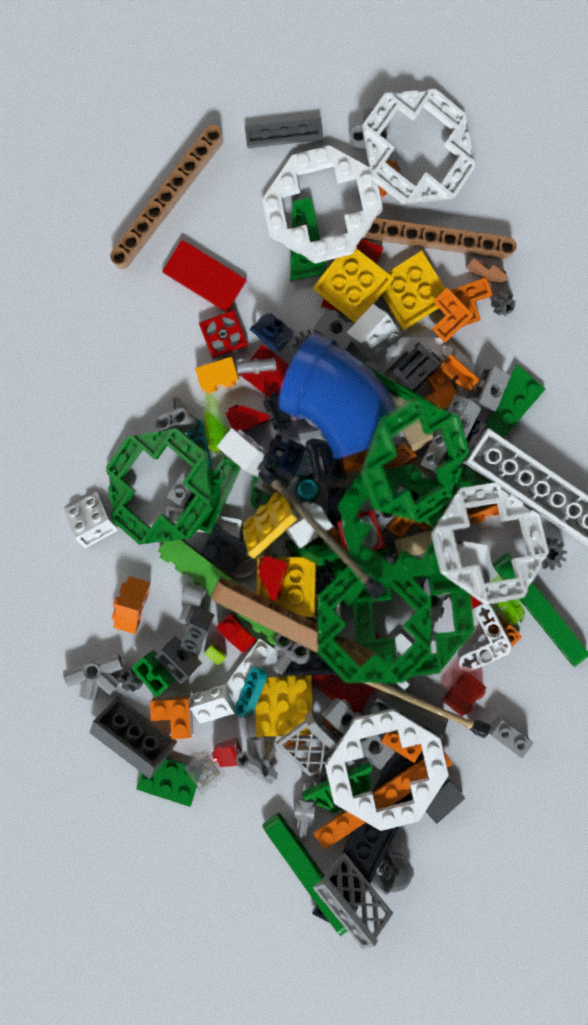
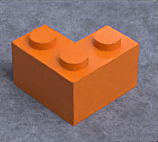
(130, 604)
(177, 711)

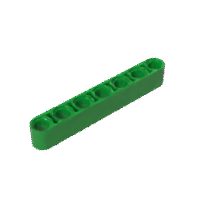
(545, 615)
(300, 863)

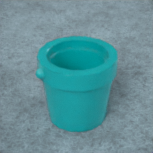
(307, 490)

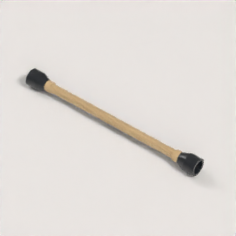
(476, 726)

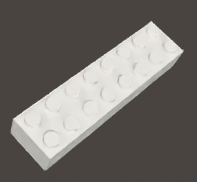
(530, 483)

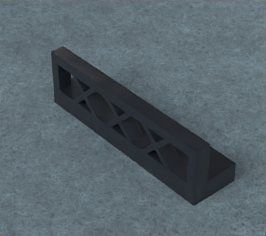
(313, 667)

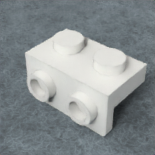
(211, 704)

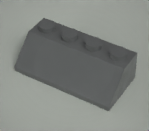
(383, 701)
(132, 737)

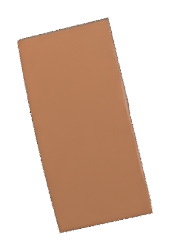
(494, 274)

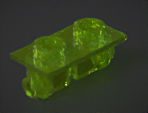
(513, 611)

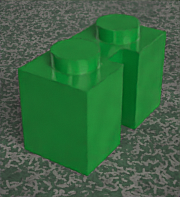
(153, 674)

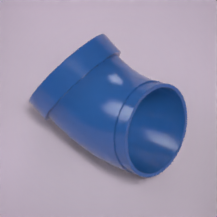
(335, 395)

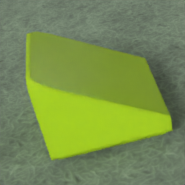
(215, 654)

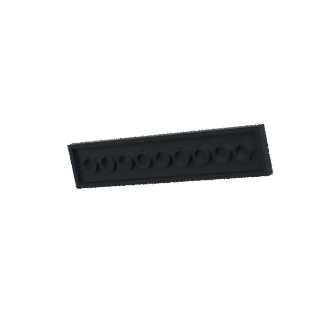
(366, 843)

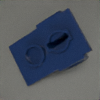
(272, 331)

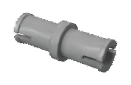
(256, 365)

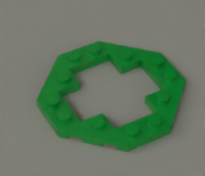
(383, 450)
(197, 481)
(356, 529)
(446, 643)
(373, 669)

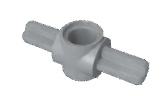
(304, 811)

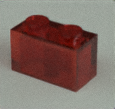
(464, 694)

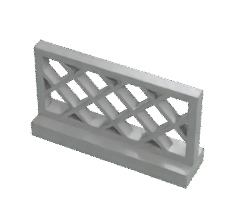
(323, 734)
(345, 910)

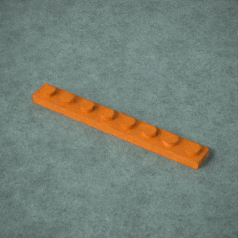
(383, 797)

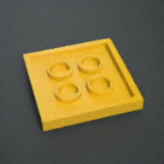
(353, 284)
(412, 291)
(267, 524)
(298, 589)
(283, 705)

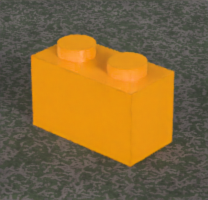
(217, 375)

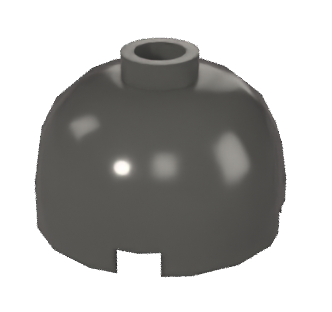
(396, 872)

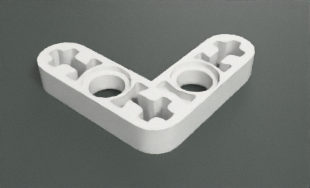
(494, 639)

